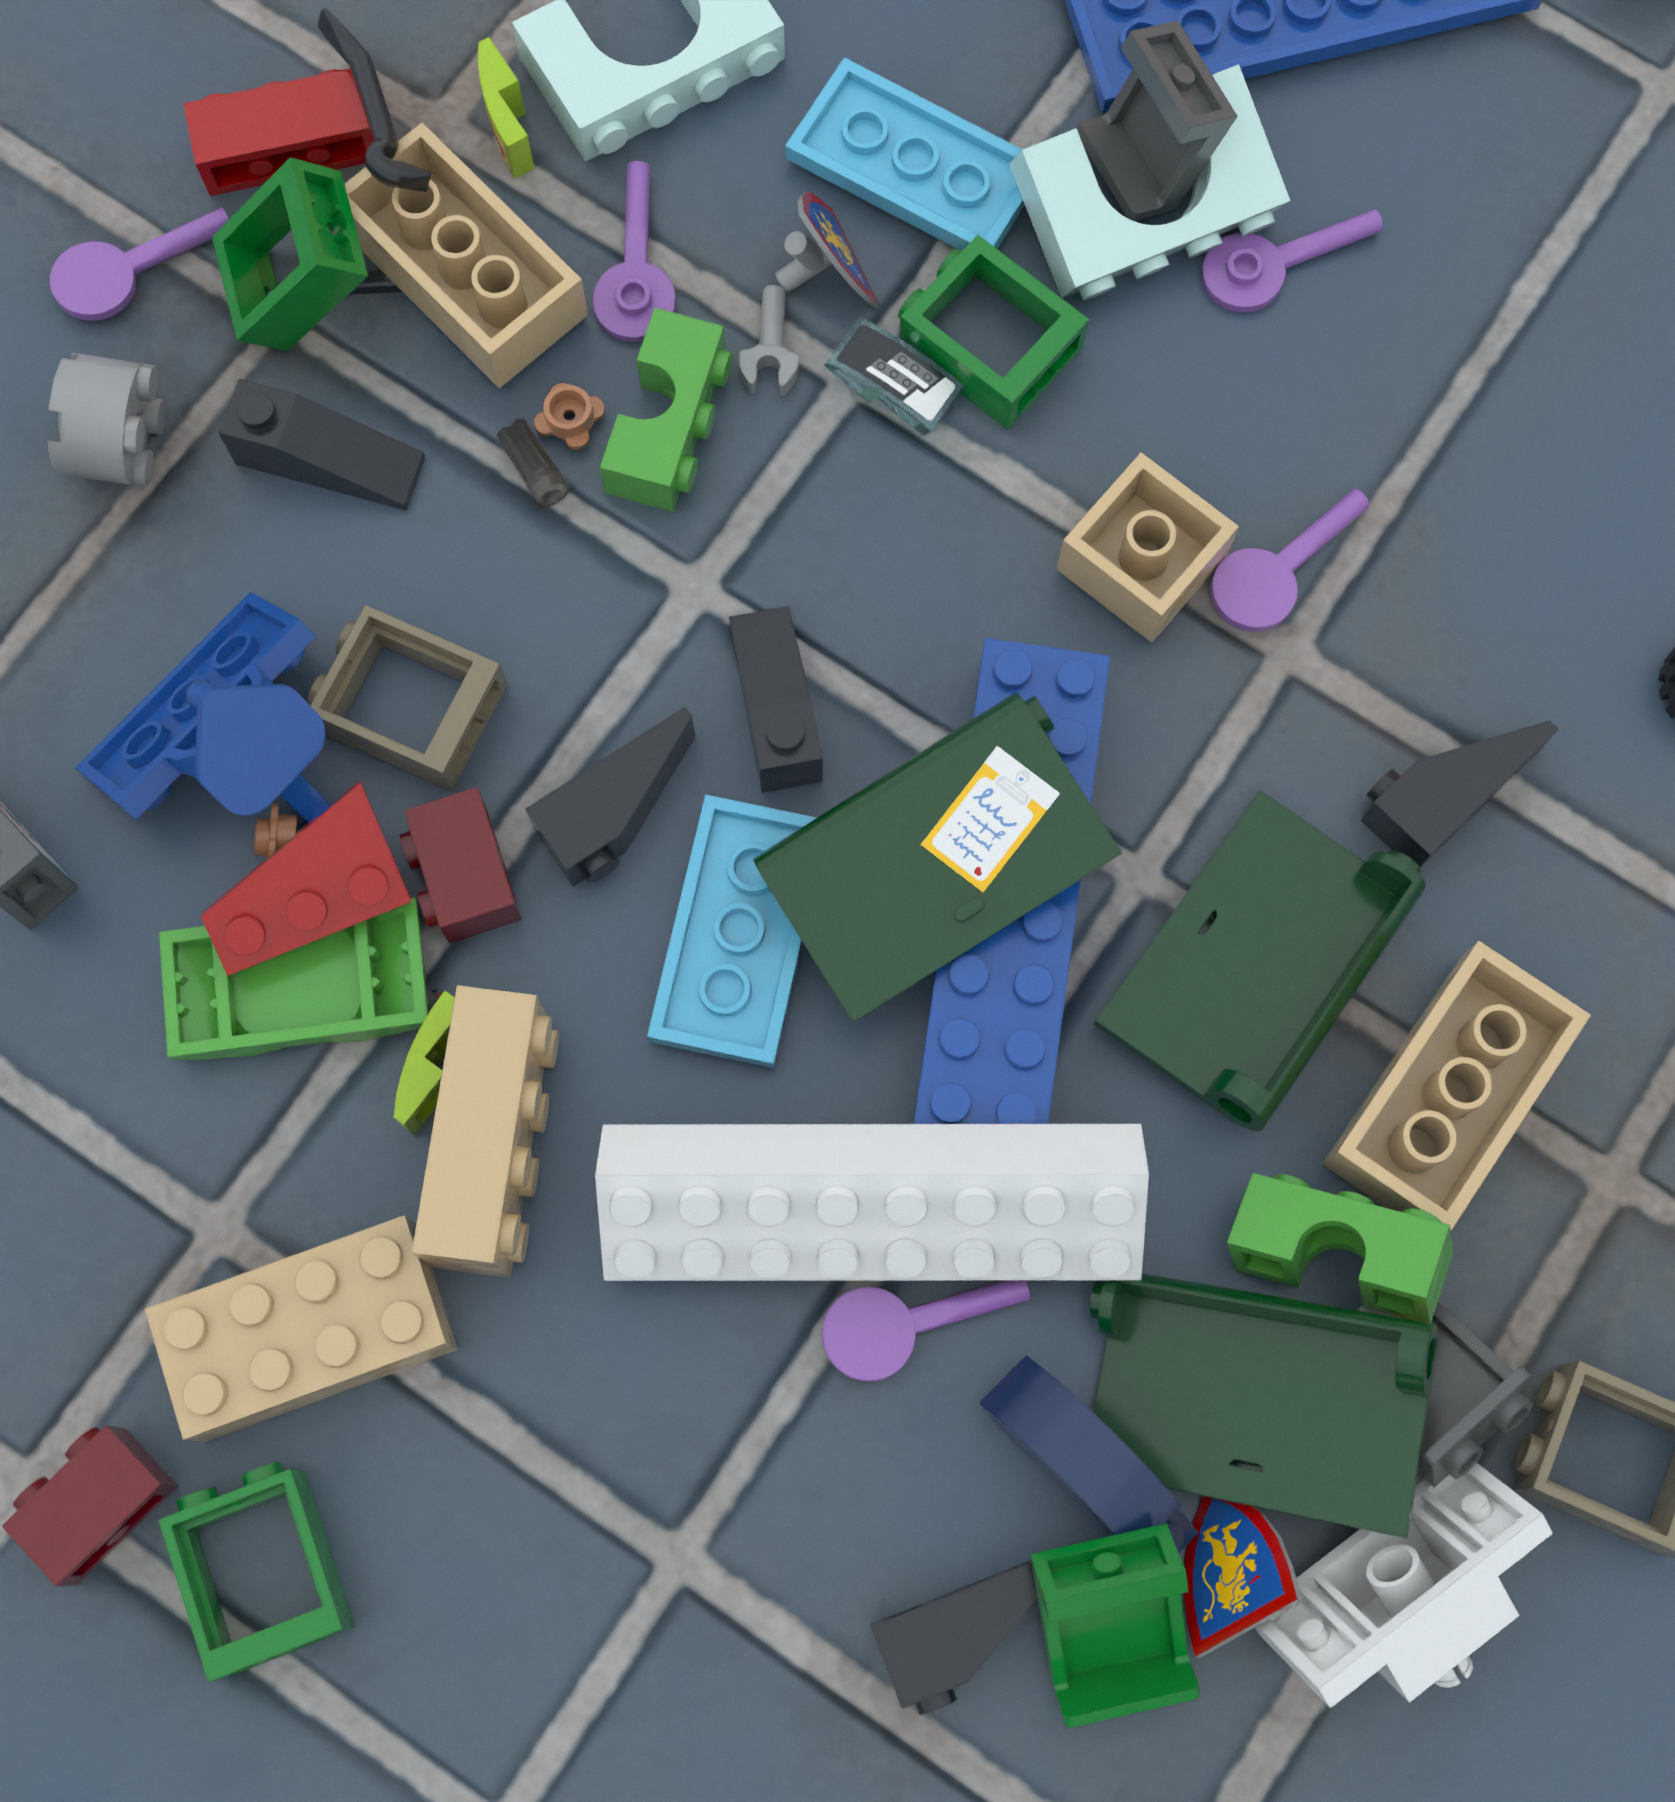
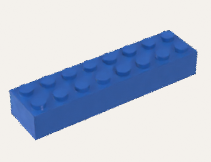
(1003, 1001)

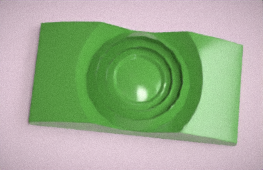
(331, 990)

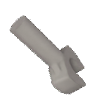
(770, 349)

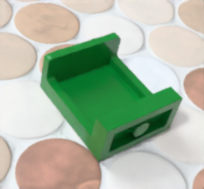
(1115, 1625)

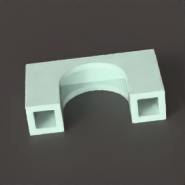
(612, 101)
(1094, 243)

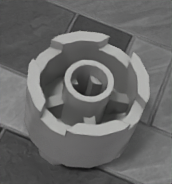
(105, 419)

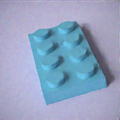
(909, 158)
(730, 941)

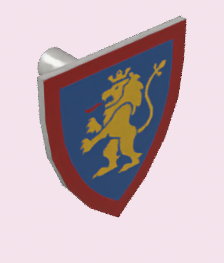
(831, 249)
(1234, 1574)

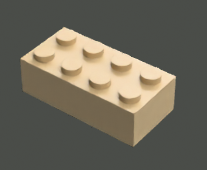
(466, 260)
(1457, 1087)
(485, 1133)
(299, 1330)

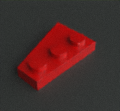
(311, 887)

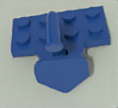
(221, 723)

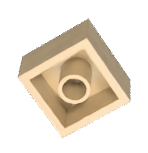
(1146, 547)

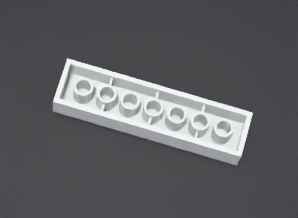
(871, 1202)

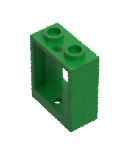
(331, 265)
(997, 396)
(204, 1508)

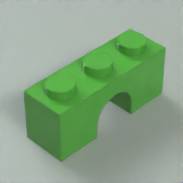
(653, 457)
(1290, 1223)

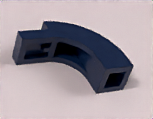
(1083, 1454)

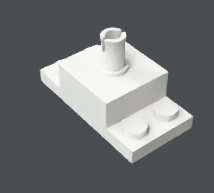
(1413, 1601)

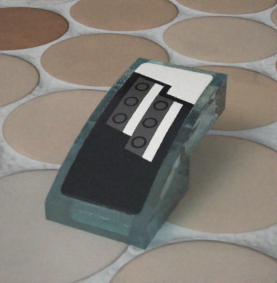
(894, 372)

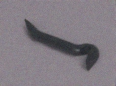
(385, 140)

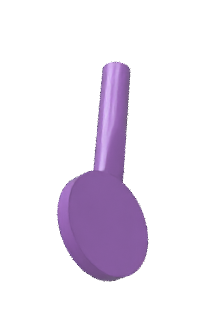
(1251, 270)
(100, 279)
(632, 289)
(1258, 588)
(873, 1332)

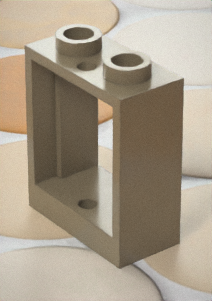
(463, 722)
(1539, 1450)

